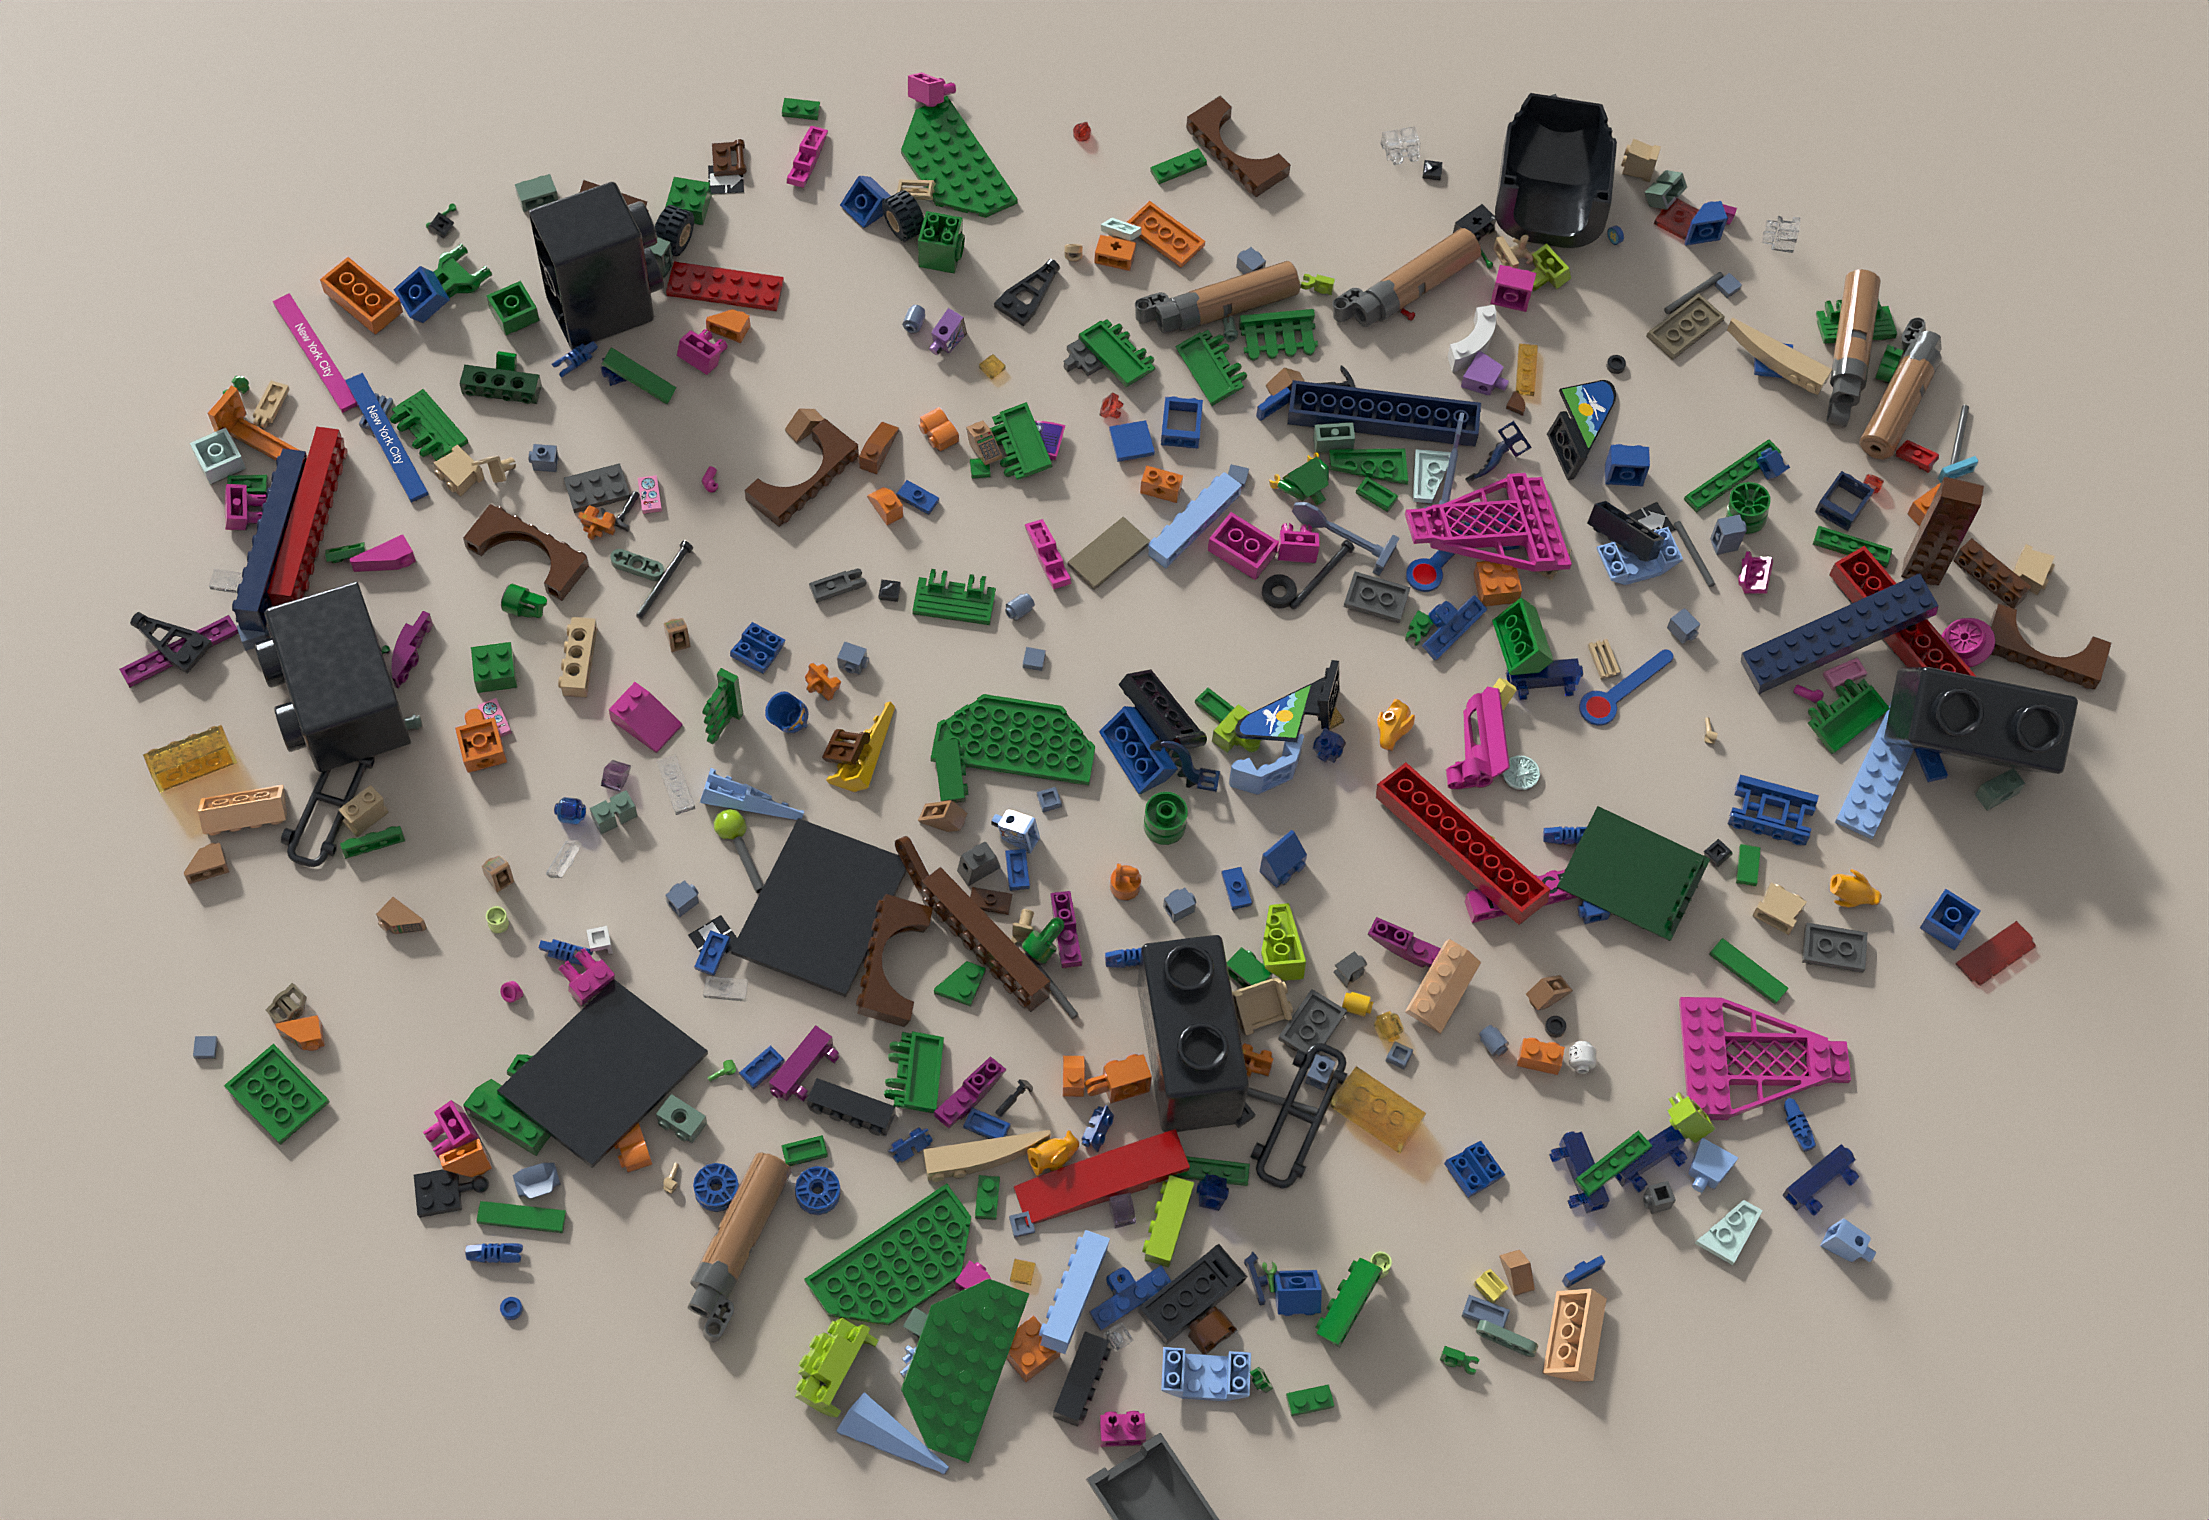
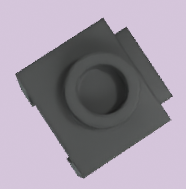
(1350, 968)

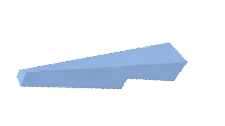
(734, 795)
(873, 1425)

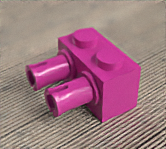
(928, 89)
(699, 351)
(236, 507)
(1298, 546)
(591, 982)
(455, 1124)
(1122, 1429)

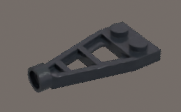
(1018, 310)
(187, 655)

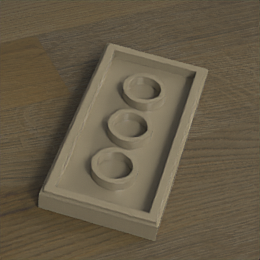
(1685, 326)
(1108, 552)

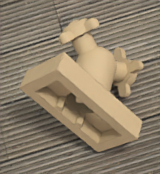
(1510, 255)

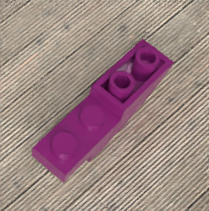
(405, 652)
(1067, 940)
(1403, 943)
(970, 1093)

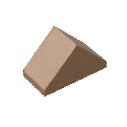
(1283, 380)
(803, 423)
(1518, 1272)

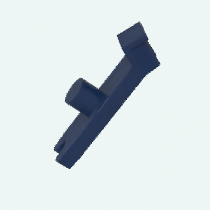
(1256, 1281)

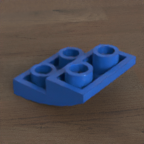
(757, 647)
(1474, 1169)

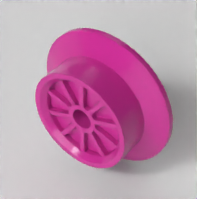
(1970, 640)

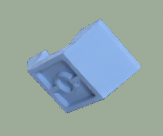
(1627, 568)
(1247, 778)
(1206, 1375)

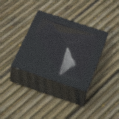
(1432, 170)
(441, 225)
(889, 590)
(1718, 852)

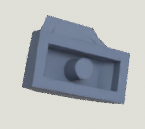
(536, 1180)

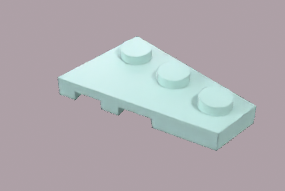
(1428, 474)
(1731, 1232)

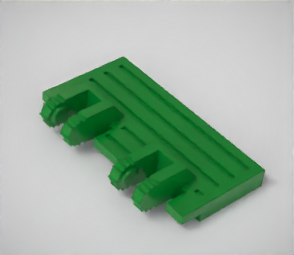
(1828, 326)
(1117, 352)
(1208, 366)
(429, 425)
(1021, 439)
(954, 602)
(1849, 714)
(919, 1067)

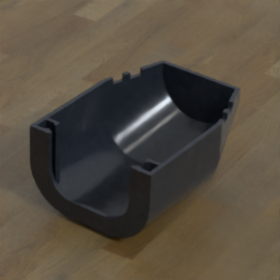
(1556, 172)

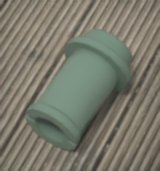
(1230, 331)
(413, 722)

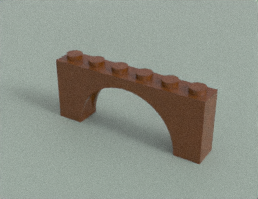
(1254, 174)
(782, 502)
(498, 526)
(2082, 668)
(877, 996)

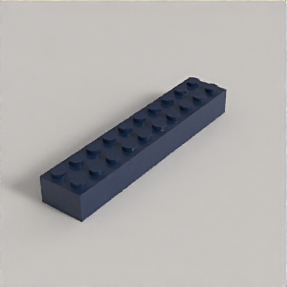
(1384, 412)
(271, 528)
(1839, 633)

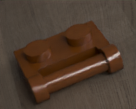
(722, 158)
(845, 752)

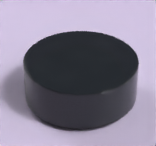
(1616, 364)
(1555, 1026)

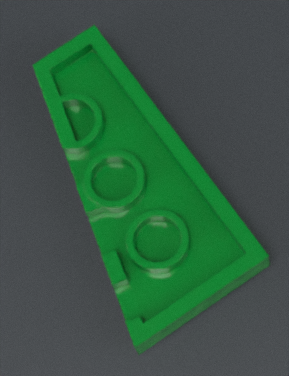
(1373, 463)

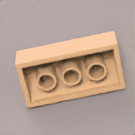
(242, 810)
(1443, 986)
(1575, 1335)

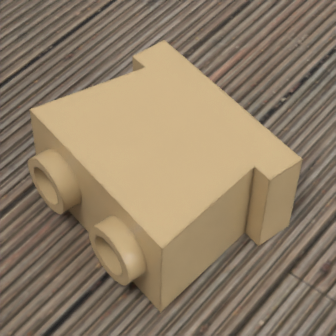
(1640, 160)
(458, 471)
(2034, 567)
(363, 811)
(1779, 908)

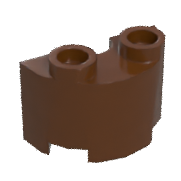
(1211, 1330)

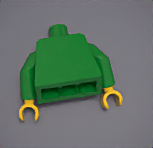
(1305, 480)

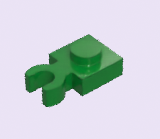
(1419, 626)
(1261, 1380)

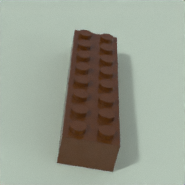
(1942, 530)
(985, 940)

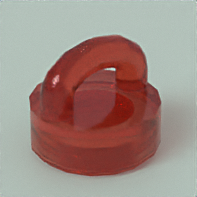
(1082, 131)
(1875, 481)

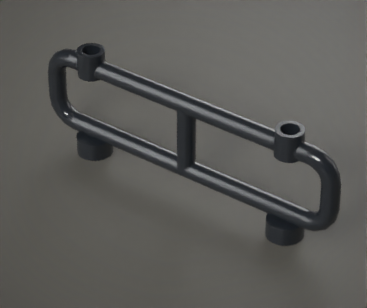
(292, 837)
(1261, 1152)

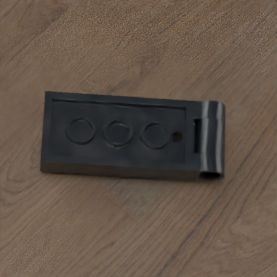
(1161, 709)
(1192, 1294)

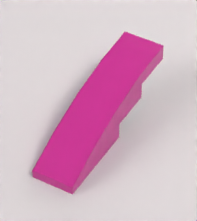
(807, 156)
(1048, 554)

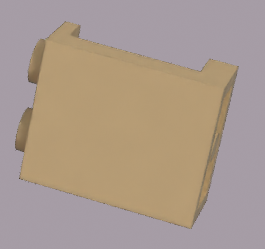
(1261, 1005)

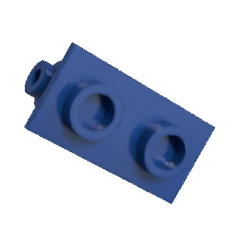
(1102, 1119)
(903, 1148)

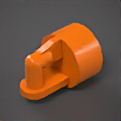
(1125, 882)

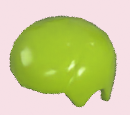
(730, 824)

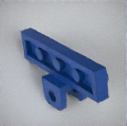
(1451, 624)
(1127, 1294)

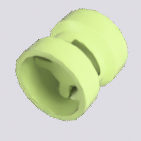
(496, 915)
(1382, 1260)

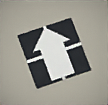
(725, 184)
(1652, 517)
(717, 925)

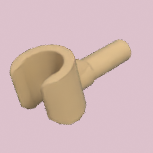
(1710, 736)
(669, 1184)

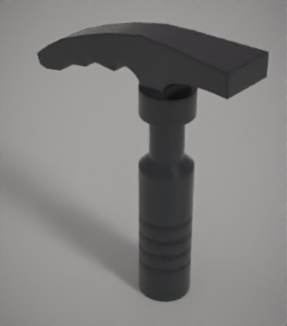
(1350, 383)
(626, 509)
(1024, 1084)

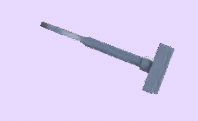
(1452, 465)
(1311, 515)

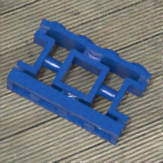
(1777, 796)

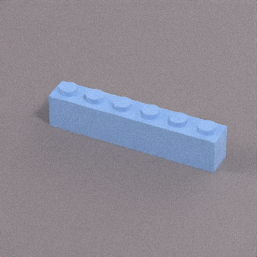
(1194, 520)
(1075, 1291)

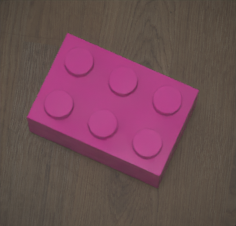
(1243, 546)

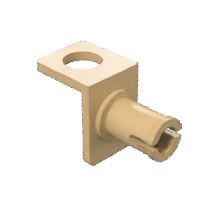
(497, 467)
(1023, 928)

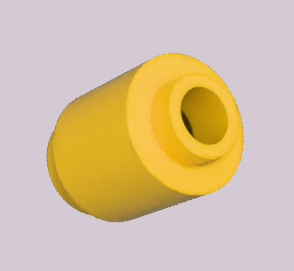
(1357, 1003)

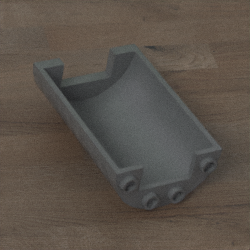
(1150, 1487)

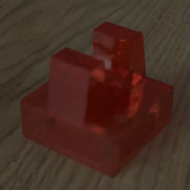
(1109, 406)

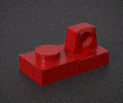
(1917, 455)

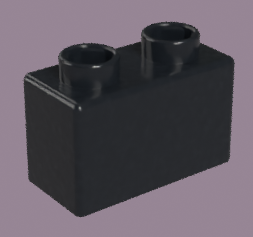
(597, 263)
(334, 677)
(1981, 719)
(1192, 1033)

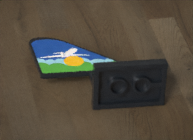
(1574, 436)
(1285, 716)

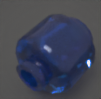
(570, 810)

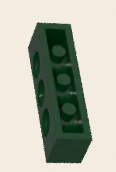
(492, 379)

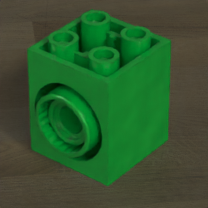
(941, 242)

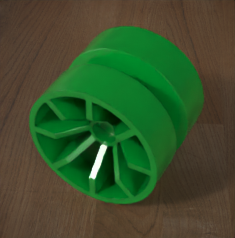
(1751, 503)
(1165, 818)

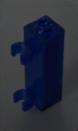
(1558, 673)
(1663, 1144)
(1579, 1159)
(1819, 1177)

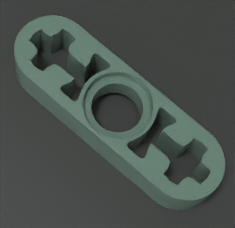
(632, 558)
(1507, 1338)

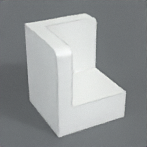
(599, 939)

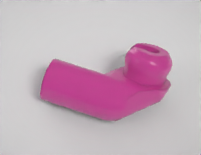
(708, 480)
(1804, 692)

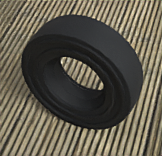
(1279, 580)

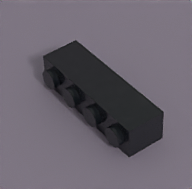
(1625, 531)
(851, 1107)
(1081, 1379)

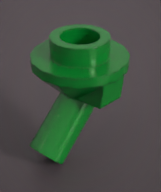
(240, 383)

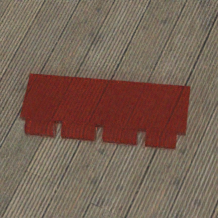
(1989, 957)

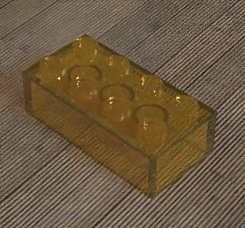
(190, 758)
(1378, 1109)

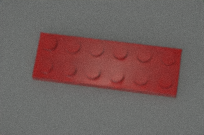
(725, 286)

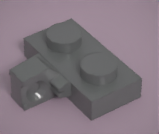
(1081, 358)

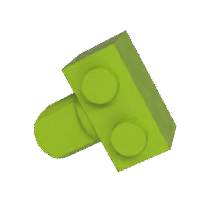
(1549, 268)
(1225, 736)
(1689, 1118)

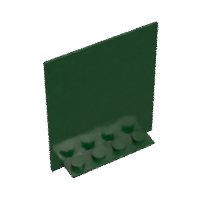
(1633, 873)

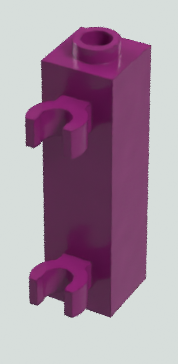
(801, 1063)

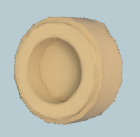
(1073, 248)

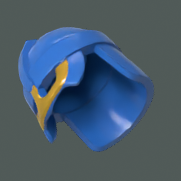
(787, 712)

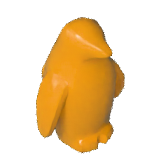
(1394, 724)
(1854, 890)
(1053, 1153)

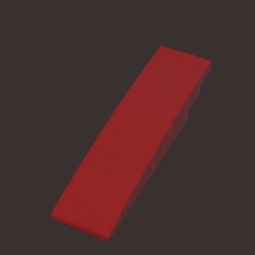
(1102, 1177)

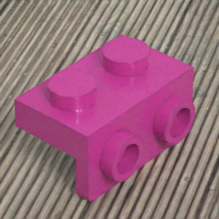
(1755, 574)

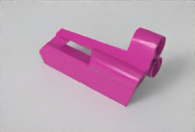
(1491, 757)

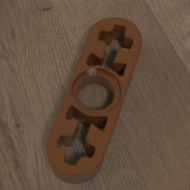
(911, 861)

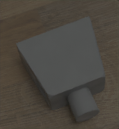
(979, 862)

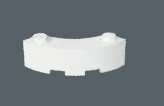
(1463, 352)

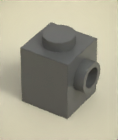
(1659, 1197)

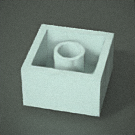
(217, 455)

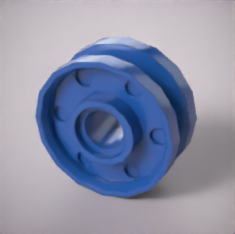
(706, 1178)
(817, 1203)

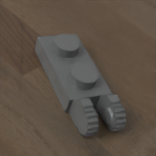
(836, 584)

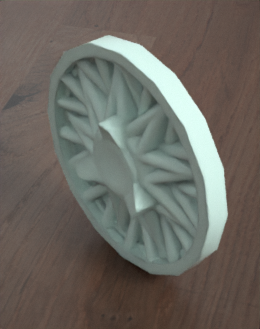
(1522, 773)

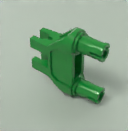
(455, 277)

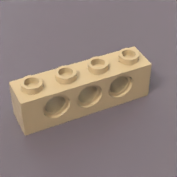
(578, 685)

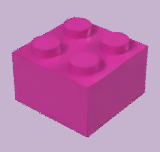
(1513, 288)

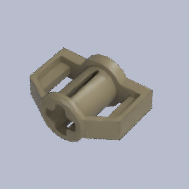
(287, 1004)

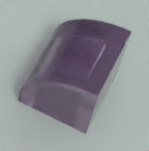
(615, 775)
(1122, 1210)

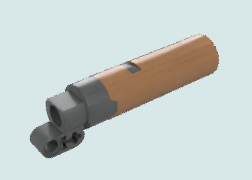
(1408, 281)
(1219, 299)
(1853, 343)
(1904, 391)
(734, 1240)

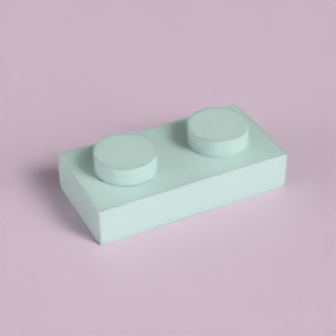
(1121, 229)

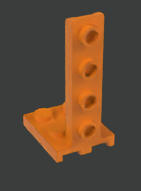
(229, 414)

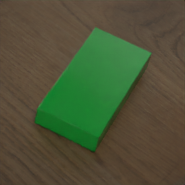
(1377, 494)
(1213, 704)
(1748, 865)
(804, 1151)

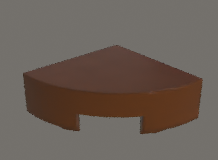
(1516, 404)

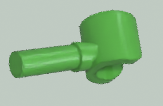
(729, 1069)
(1270, 1273)

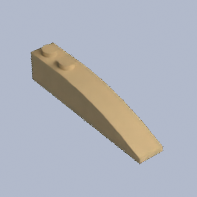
(1781, 358)
(978, 1155)

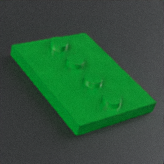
(276, 1094)

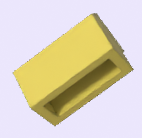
(1507, 691)
(1490, 1286)

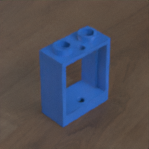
(1181, 438)

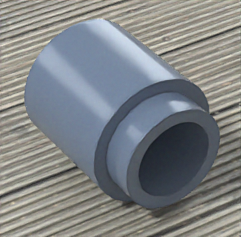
(914, 319)
(1019, 606)
(1494, 1040)

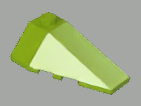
(1281, 944)

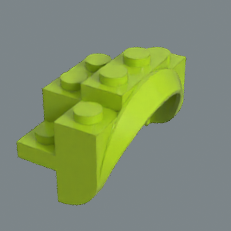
(829, 1362)

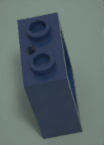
(1837, 514)

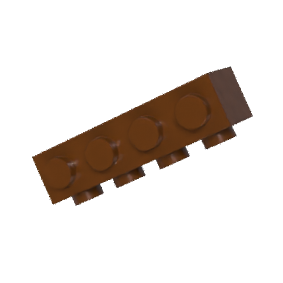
(1992, 573)

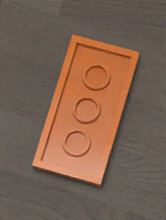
(1166, 234)

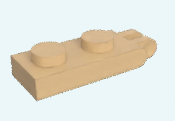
(270, 403)

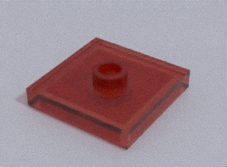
(1676, 218)

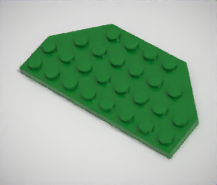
(946, 151)
(1020, 739)
(897, 1263)
(961, 1364)

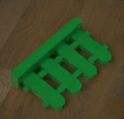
(1274, 323)
(722, 705)

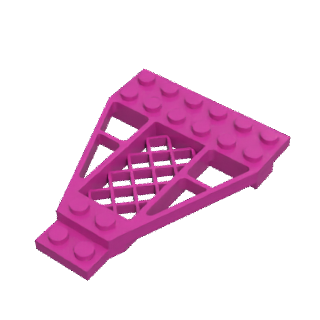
(1532, 515)
(1706, 1056)

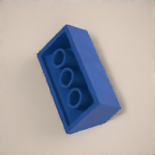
(1129, 740)

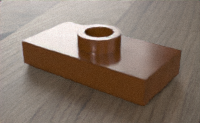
(992, 900)

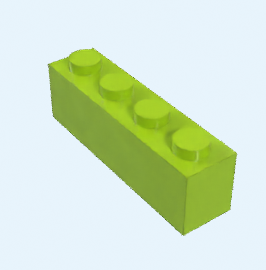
(1169, 1221)

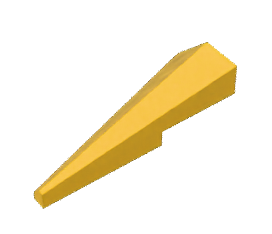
(859, 776)

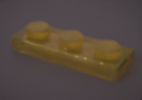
(1526, 369)

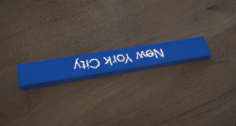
(386, 437)

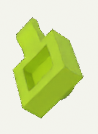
(1320, 283)

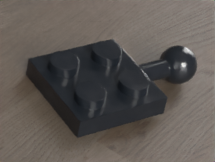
(440, 1191)

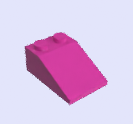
(644, 717)

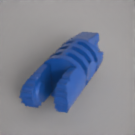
(575, 357)
(1564, 835)
(562, 950)
(1123, 958)
(1799, 1125)
(494, 1252)

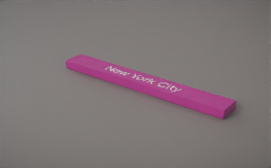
(315, 352)

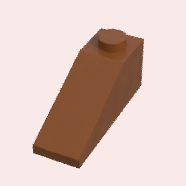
(877, 447)

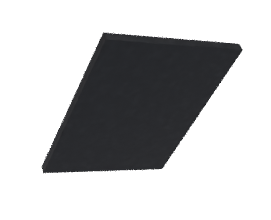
(819, 907)
(602, 1073)

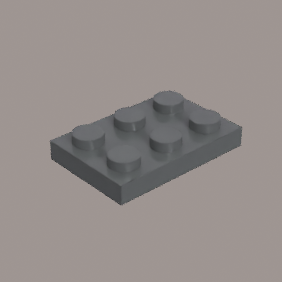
(597, 487)
(1377, 597)
(1834, 947)
(1312, 1022)

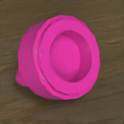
(511, 991)

